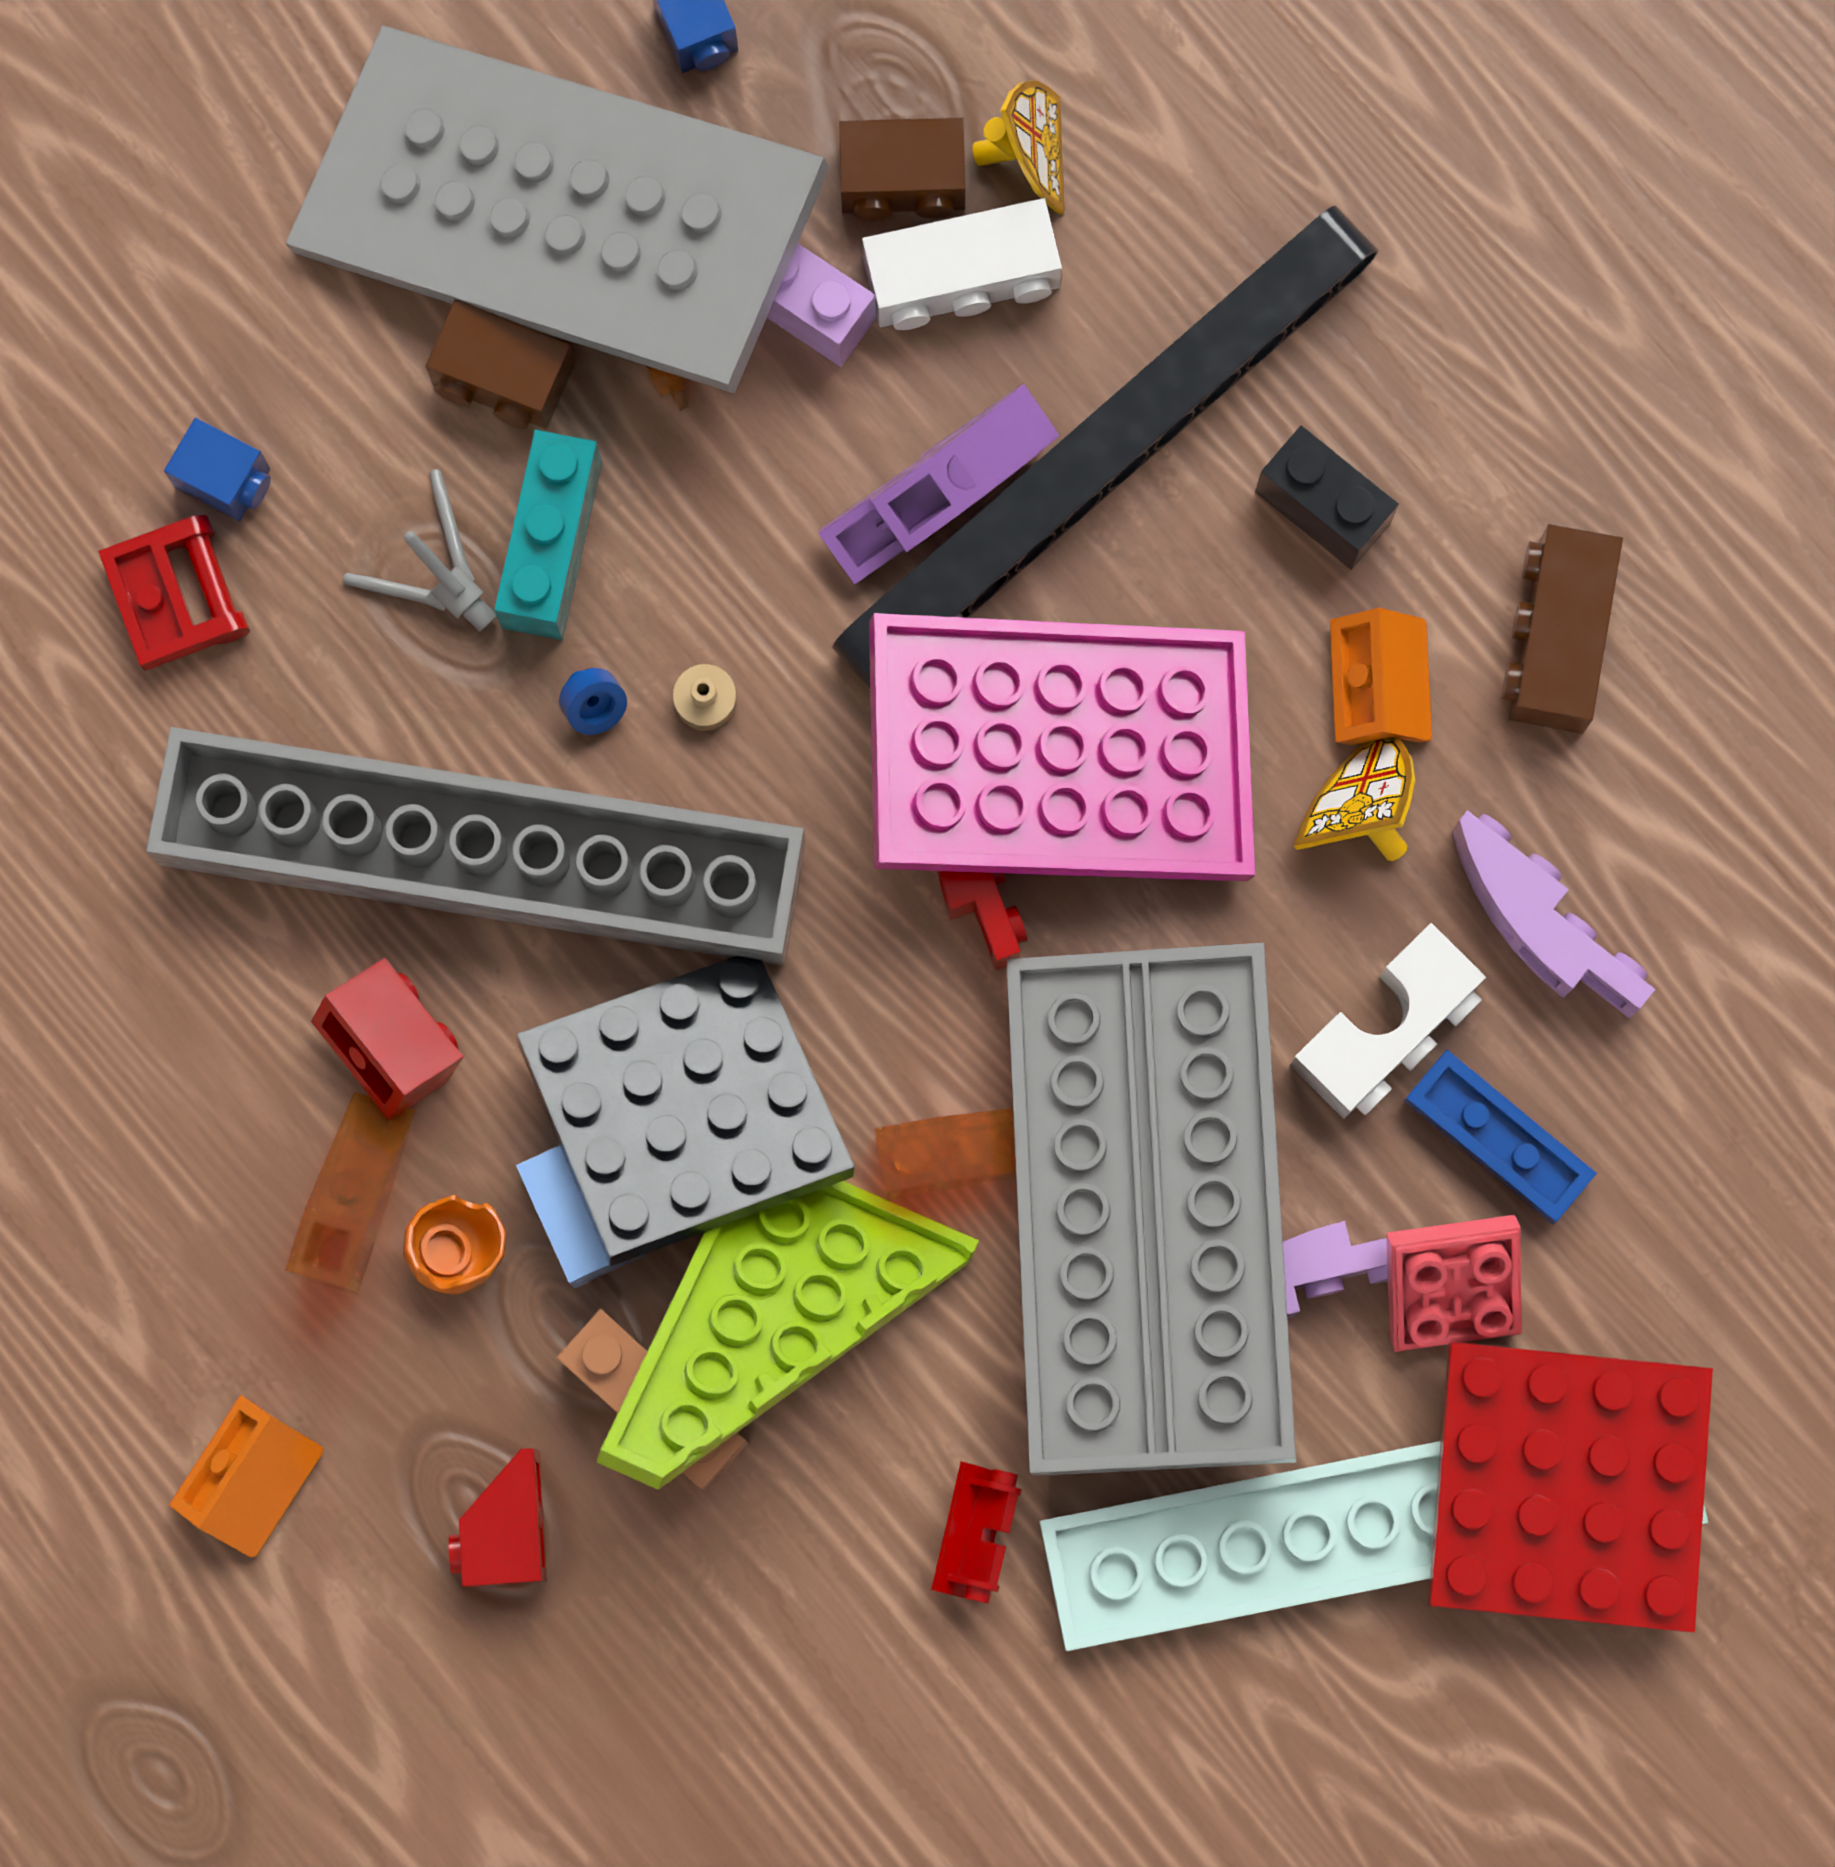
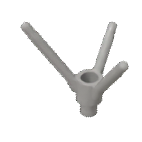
(456, 587)

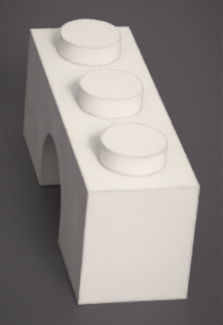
(1432, 985)

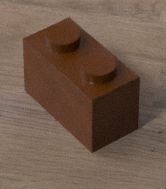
(902, 167)
(499, 366)

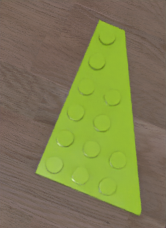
(767, 1313)

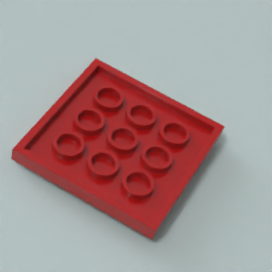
(1571, 1487)

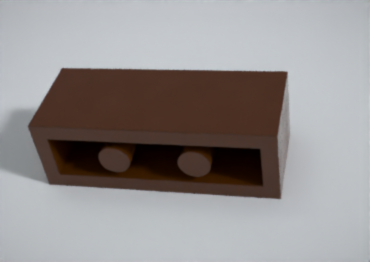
(1562, 628)

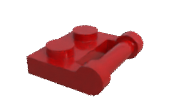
(153, 598)

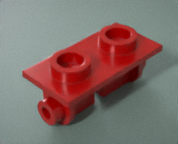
(968, 1557)

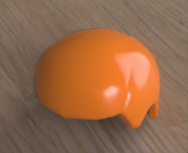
(454, 1244)

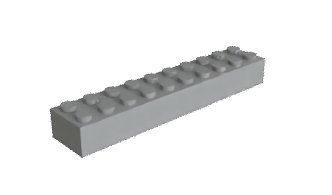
(477, 846)

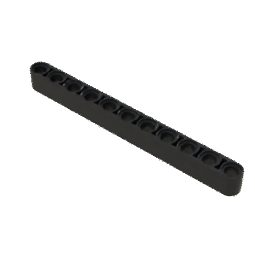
(1124, 430)

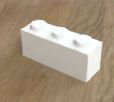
(962, 264)

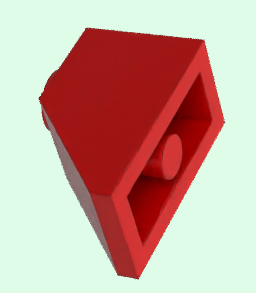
(504, 1529)

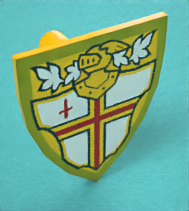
(1032, 136)
(1362, 798)

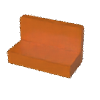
(1380, 677)
(246, 1477)

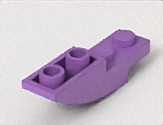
(939, 484)

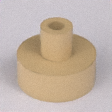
(709, 710)

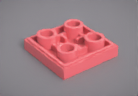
(1454, 1283)

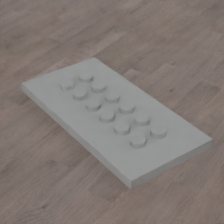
(559, 207)
(1149, 1211)

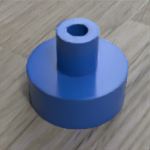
(592, 701)

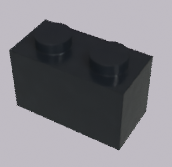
(1326, 497)

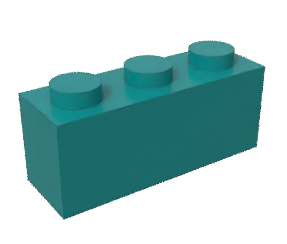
(548, 535)

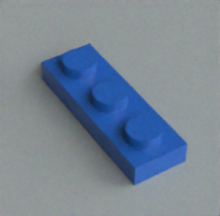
(1500, 1137)

